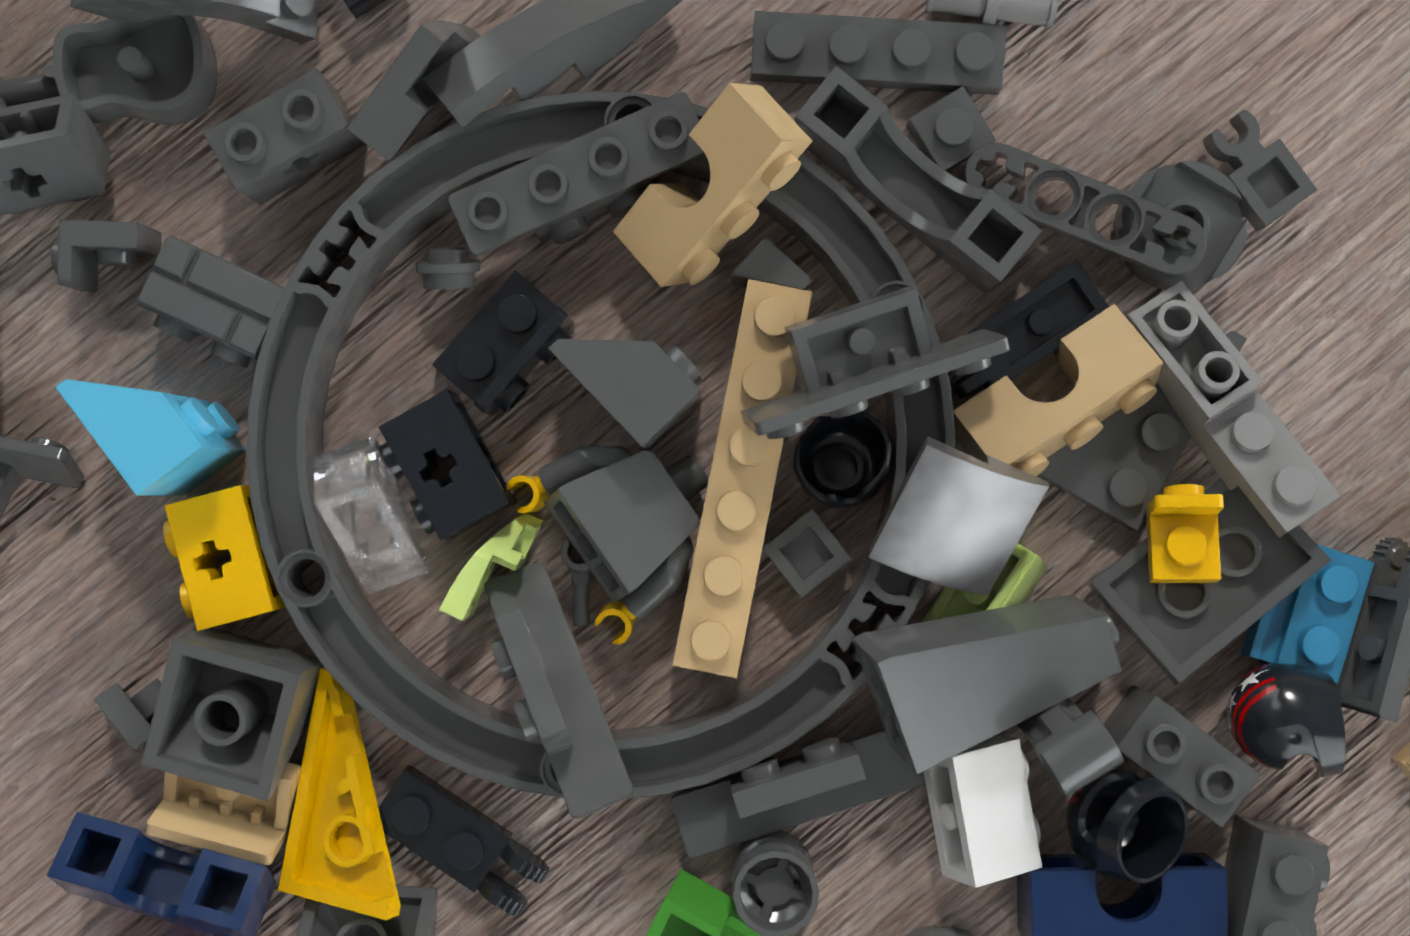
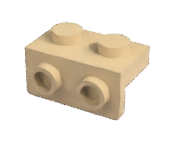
(224, 819)

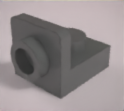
(91, 243)

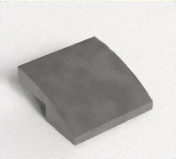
(957, 518)

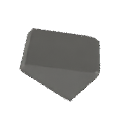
(771, 266)

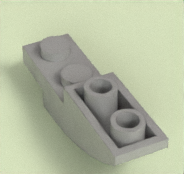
(1225, 414)

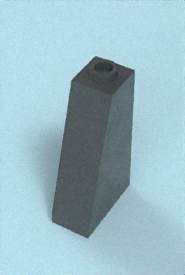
(982, 672)

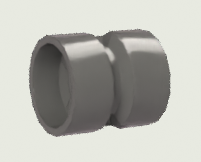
(774, 884)

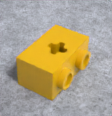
(205, 528)

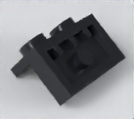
(504, 345)

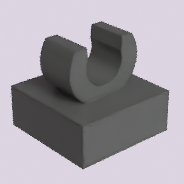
(129, 714)

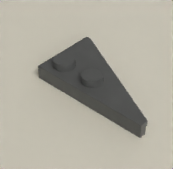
(1125, 460)

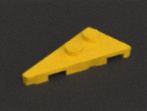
(336, 829)

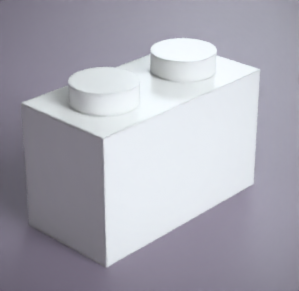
(984, 813)

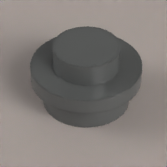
(448, 269)

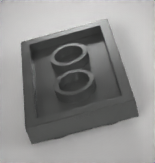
(1193, 621)

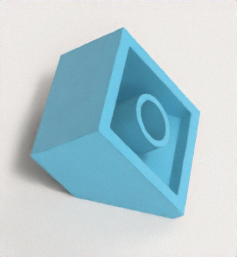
(155, 438)

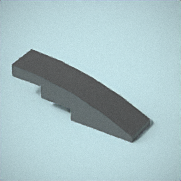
(538, 48)

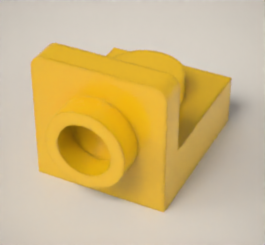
(1184, 535)

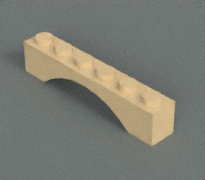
(739, 485)

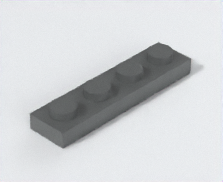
(879, 52)

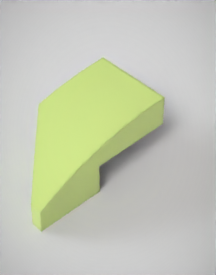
(507, 548)

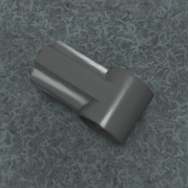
(1071, 745)

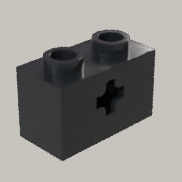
(445, 429)

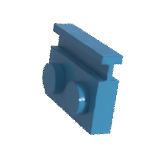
(1316, 619)

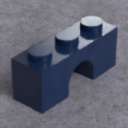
(146, 877)
(1181, 902)

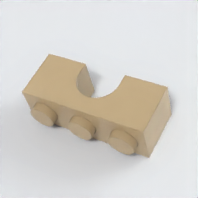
(749, 152)
(1109, 372)

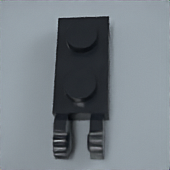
(457, 838)

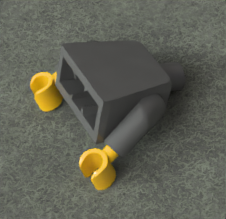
(624, 521)

